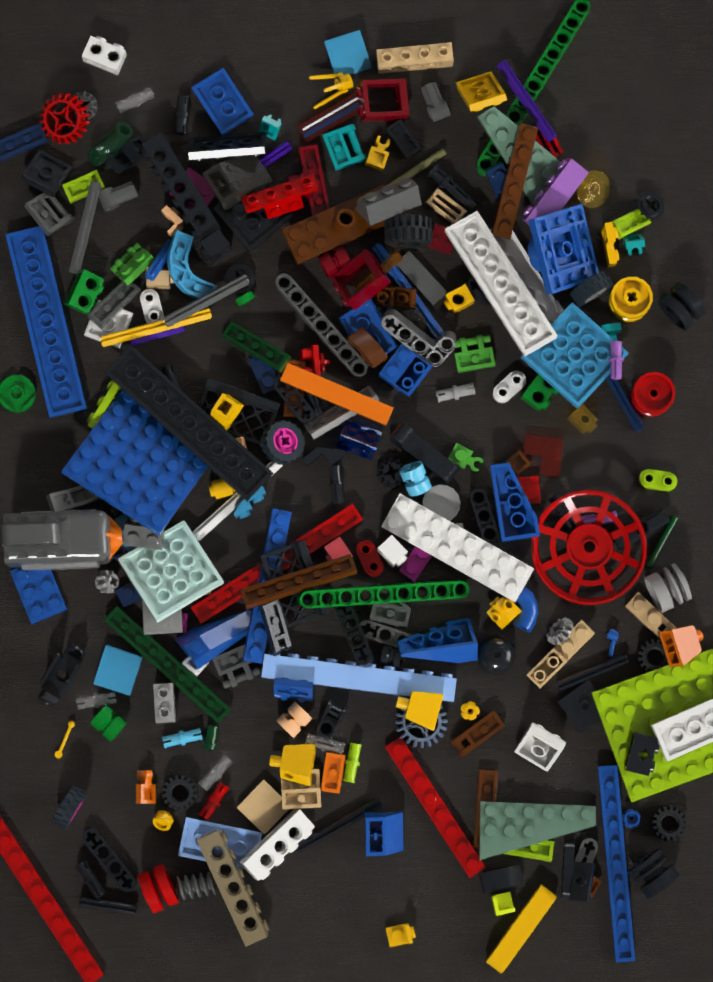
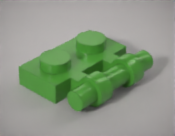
(132, 263)
(474, 359)

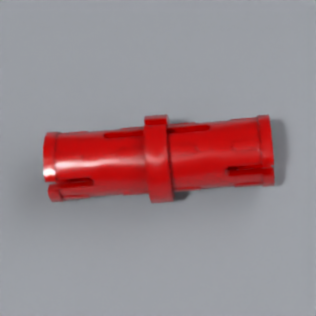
(213, 801)

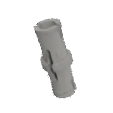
(455, 392)

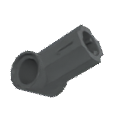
(436, 107)
(113, 197)

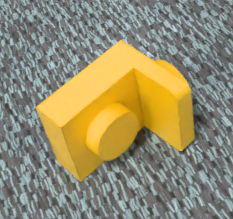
(400, 934)

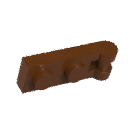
(478, 733)

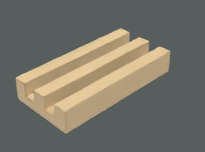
(458, 216)

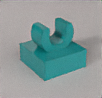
(270, 127)
(634, 241)
(612, 329)

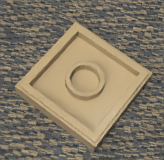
(263, 807)

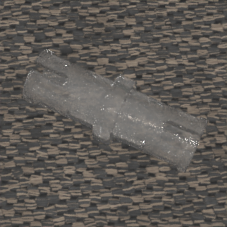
(135, 100)
(96, 700)
(338, 746)
(215, 772)

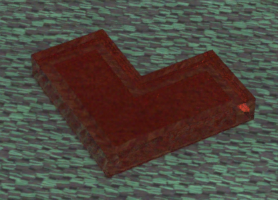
(549, 449)

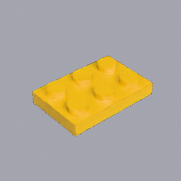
(481, 91)

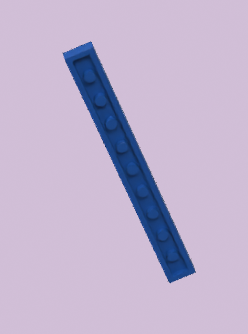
(616, 863)

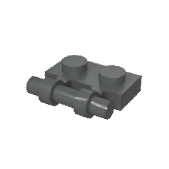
(231, 661)

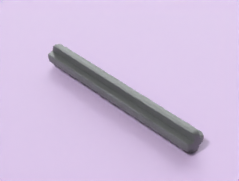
(85, 227)
(206, 300)

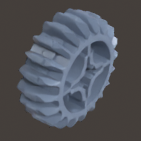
(405, 727)

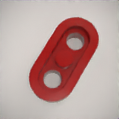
(369, 558)

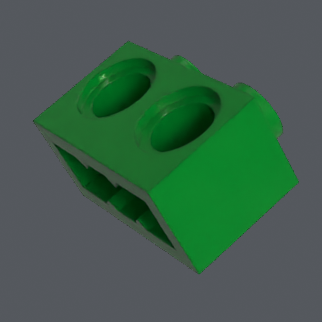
(80, 289)
(538, 386)

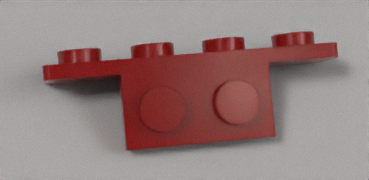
(281, 198)

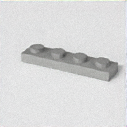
(334, 416)

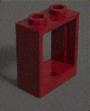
(400, 96)
(353, 268)

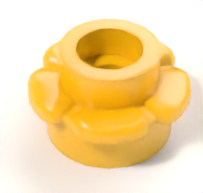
(469, 705)

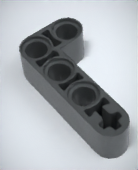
(417, 334)

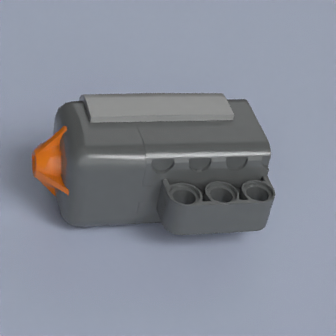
(59, 539)

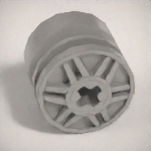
(665, 589)

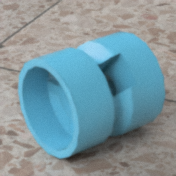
(415, 477)

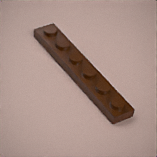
(514, 181)
(298, 581)

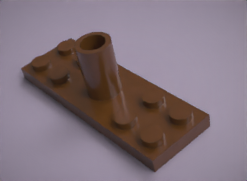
(325, 231)

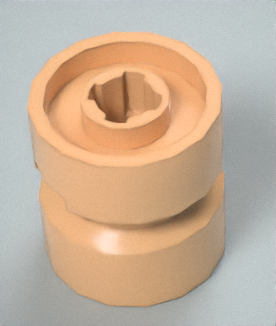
(294, 719)

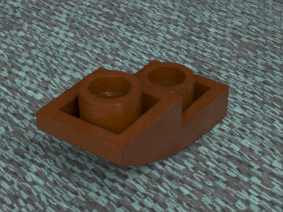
(396, 296)
(368, 347)

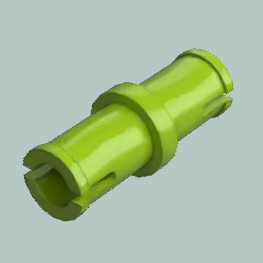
(352, 762)

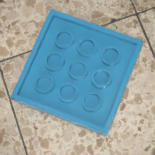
(576, 358)

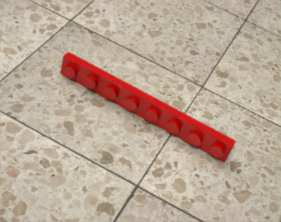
(435, 807)

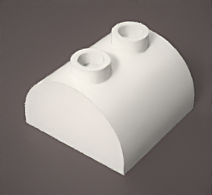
(540, 746)

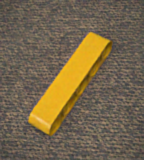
(521, 929)

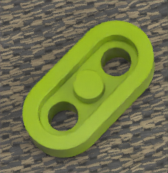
(658, 480)

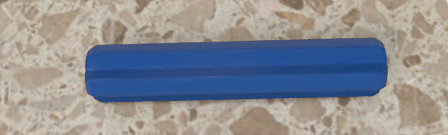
(158, 262)

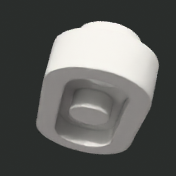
(151, 307)
(509, 386)

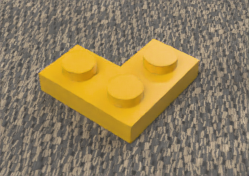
(609, 237)

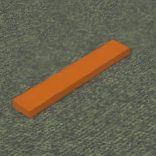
(336, 394)

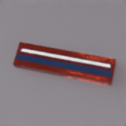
(329, 118)

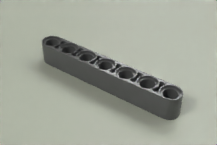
(312, 321)

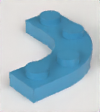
(179, 268)

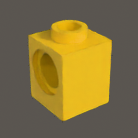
(464, 293)

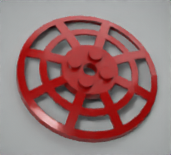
(589, 559)

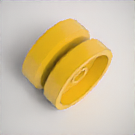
(635, 289)

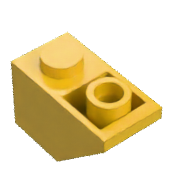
(226, 410)

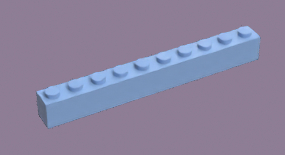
(357, 677)

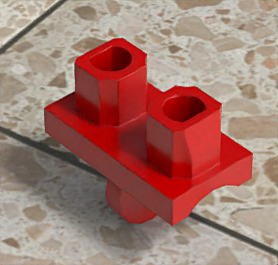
(316, 360)

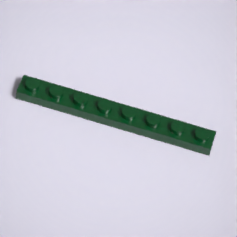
(167, 664)

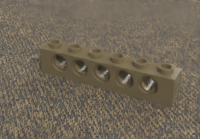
(248, 933)

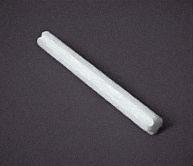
(222, 512)

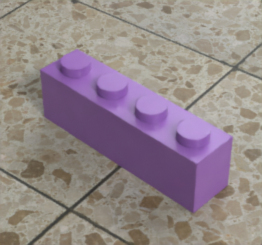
(558, 190)

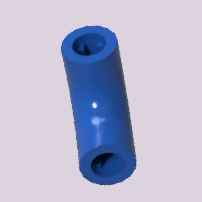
(529, 607)

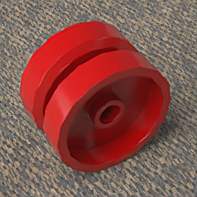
(663, 390)
(155, 889)

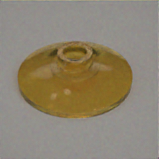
(599, 189)

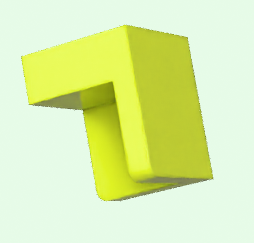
(502, 903)

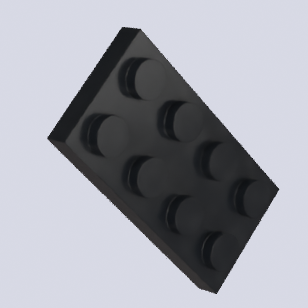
(227, 145)

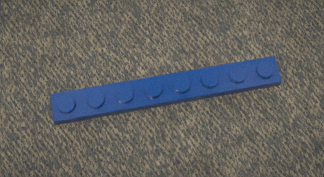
(275, 539)

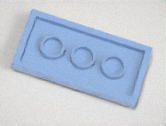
(239, 839)

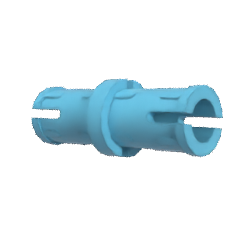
(182, 737)

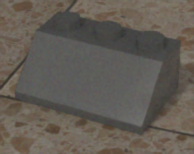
(389, 201)

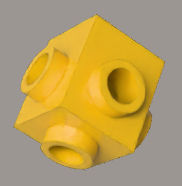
(503, 611)

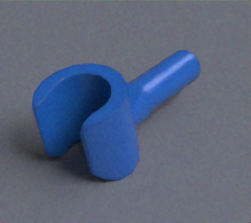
(612, 635)

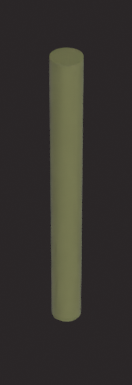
(421, 166)

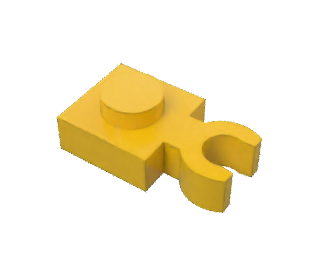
(377, 155)

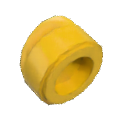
(163, 820)

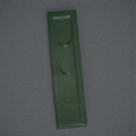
(256, 346)

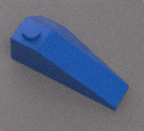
(513, 511)
(213, 638)
(448, 643)

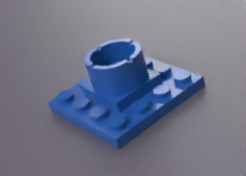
(562, 249)

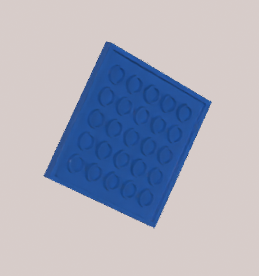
(135, 465)

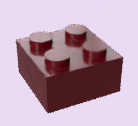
(440, 240)

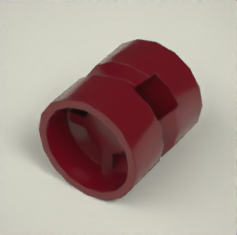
(333, 262)

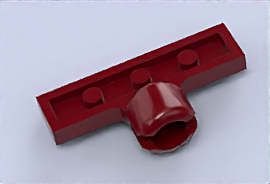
(311, 164)

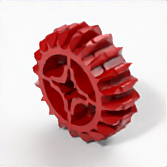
(68, 111)

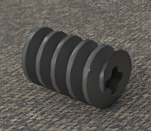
(196, 886)

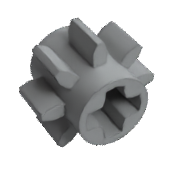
(107, 581)

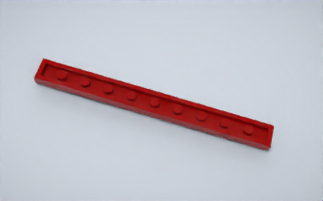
(314, 540)
(48, 906)

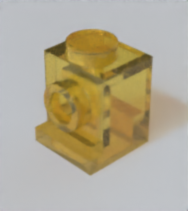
(576, 419)

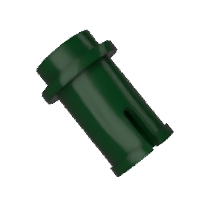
(211, 738)

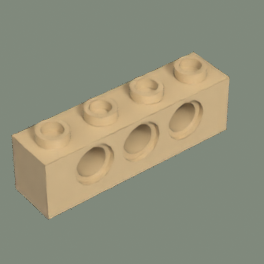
(414, 58)

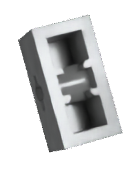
(164, 703)

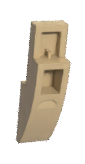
(560, 654)

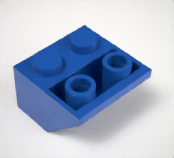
(404, 370)
(383, 833)

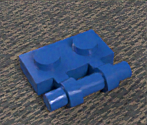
(293, 689)

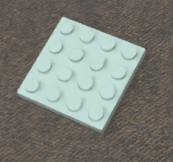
(173, 575)

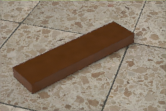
(485, 793)

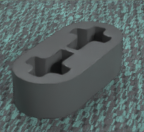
(581, 851)

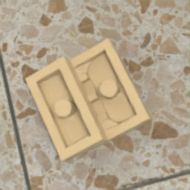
(301, 796)

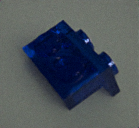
(359, 439)

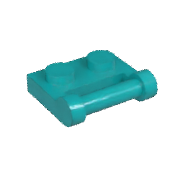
(338, 149)

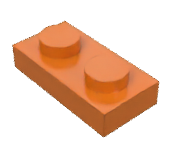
(332, 773)

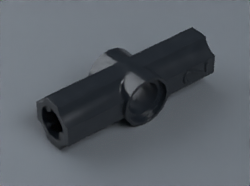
(652, 522)

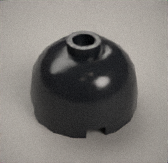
(495, 655)

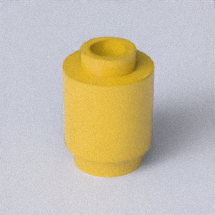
(220, 489)

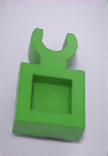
(462, 456)

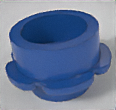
(631, 823)

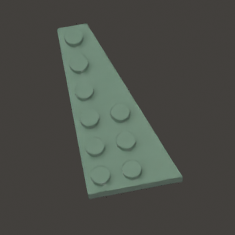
(502, 134)
(520, 825)

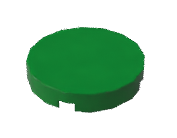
(17, 393)

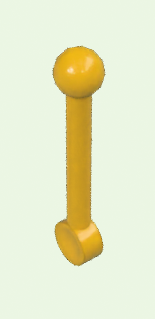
(58, 754)

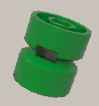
(108, 723)

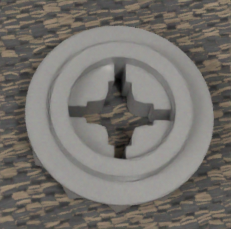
(560, 631)

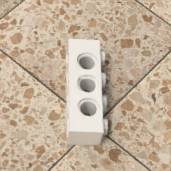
(251, 861)

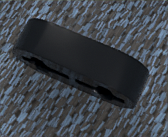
(477, 294)

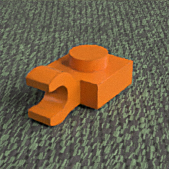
(145, 790)

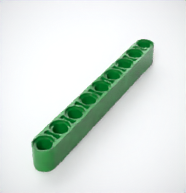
(392, 593)

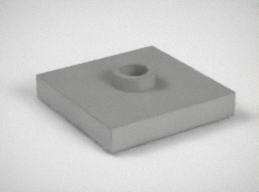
(170, 624)

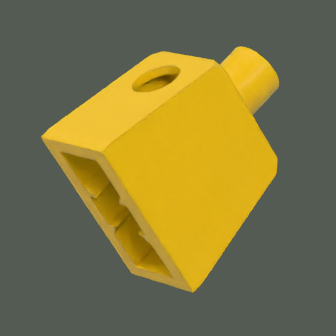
(421, 708)
(296, 763)

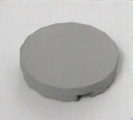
(442, 501)

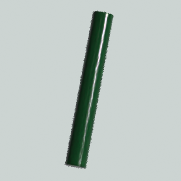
(661, 541)

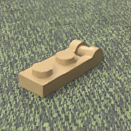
(648, 614)

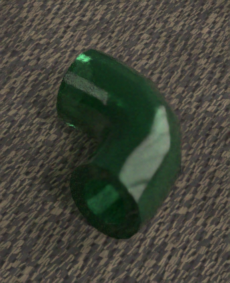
(110, 144)

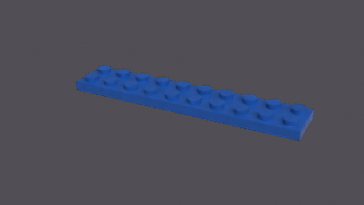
(46, 322)

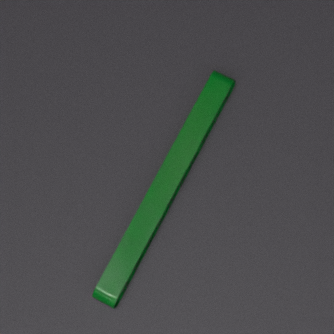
(537, 78)

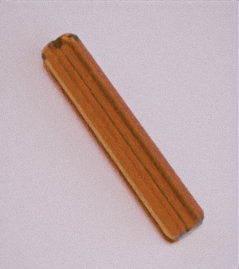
(387, 265)

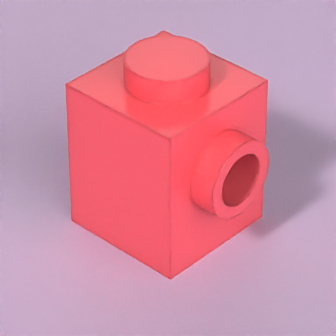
(336, 549)

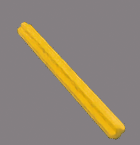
(152, 328)

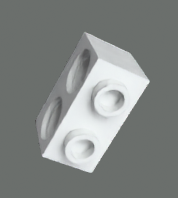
(101, 59)
(392, 552)

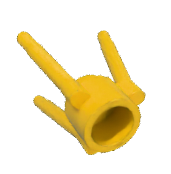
(342, 84)

